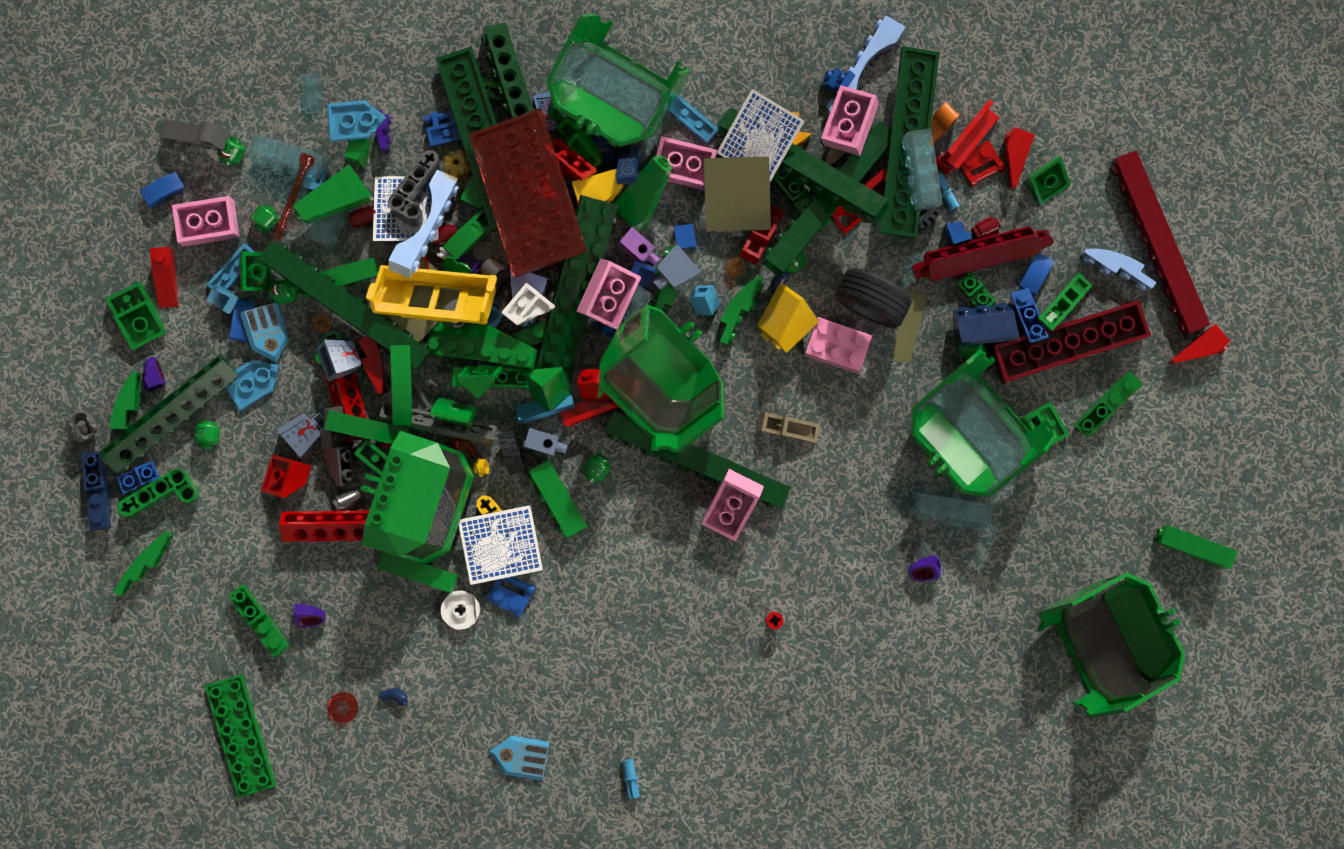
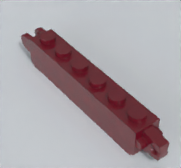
(982, 253)

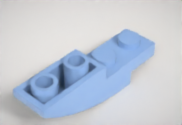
(1111, 262)

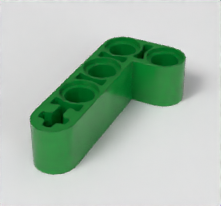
(156, 496)

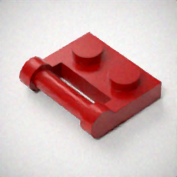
(978, 157)

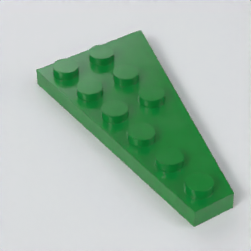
(479, 344)

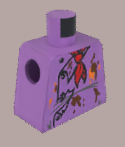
(630, 244)

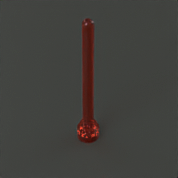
(305, 163)

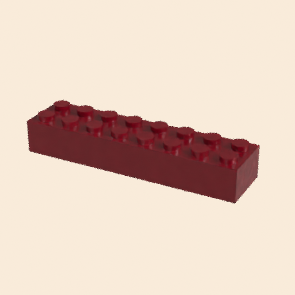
(1071, 342)

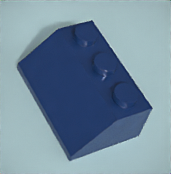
(985, 324)

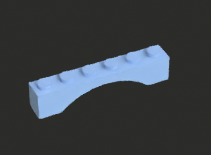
(885, 38)
(408, 253)

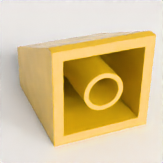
(599, 186)
(786, 319)

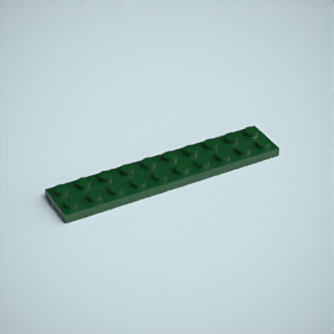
(470, 109)
(911, 112)
(564, 324)

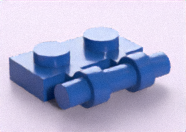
(443, 133)

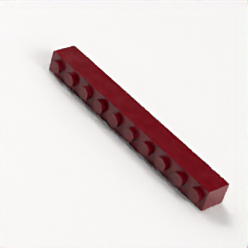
(1160, 243)

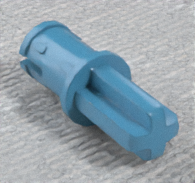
(947, 194)
(630, 779)

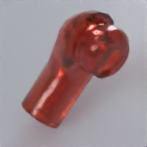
(463, 444)

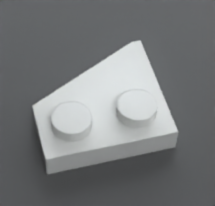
(527, 305)

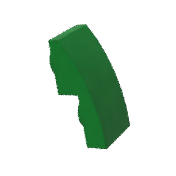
(974, 291)

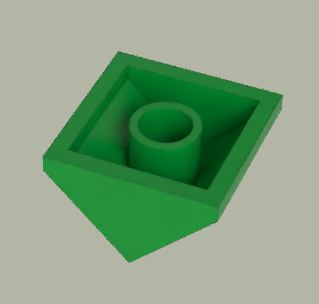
(1048, 180)
(253, 272)
(479, 378)
(547, 386)

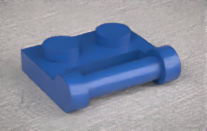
(508, 599)

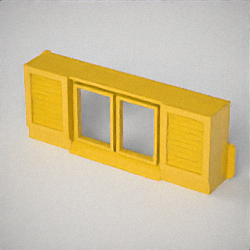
(394, 291)

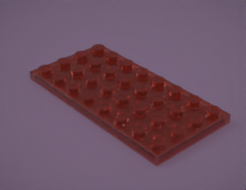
(527, 193)

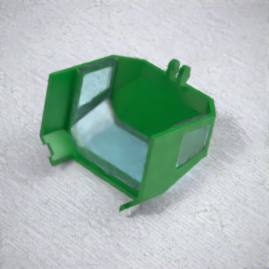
(608, 88)
(975, 432)

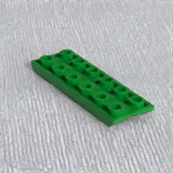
(240, 735)

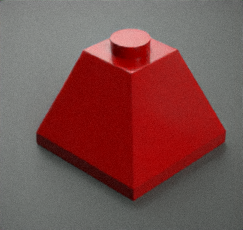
(284, 476)

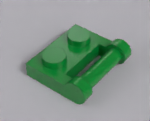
(1042, 413)

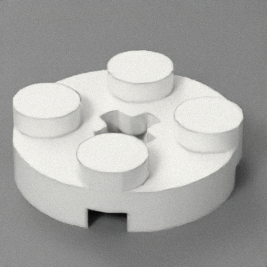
(452, 602)

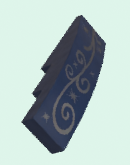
(629, 164)

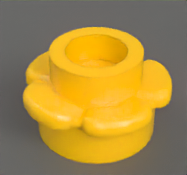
(481, 467)

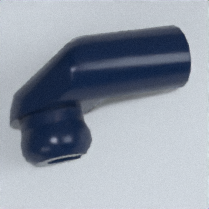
(776, 281)
(396, 694)

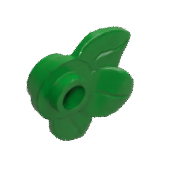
(451, 265)

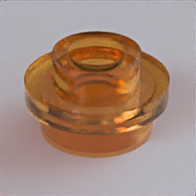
(735, 273)
(325, 327)

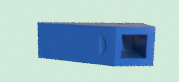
(1027, 314)

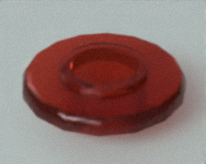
(352, 707)

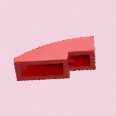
(760, 238)
(373, 363)

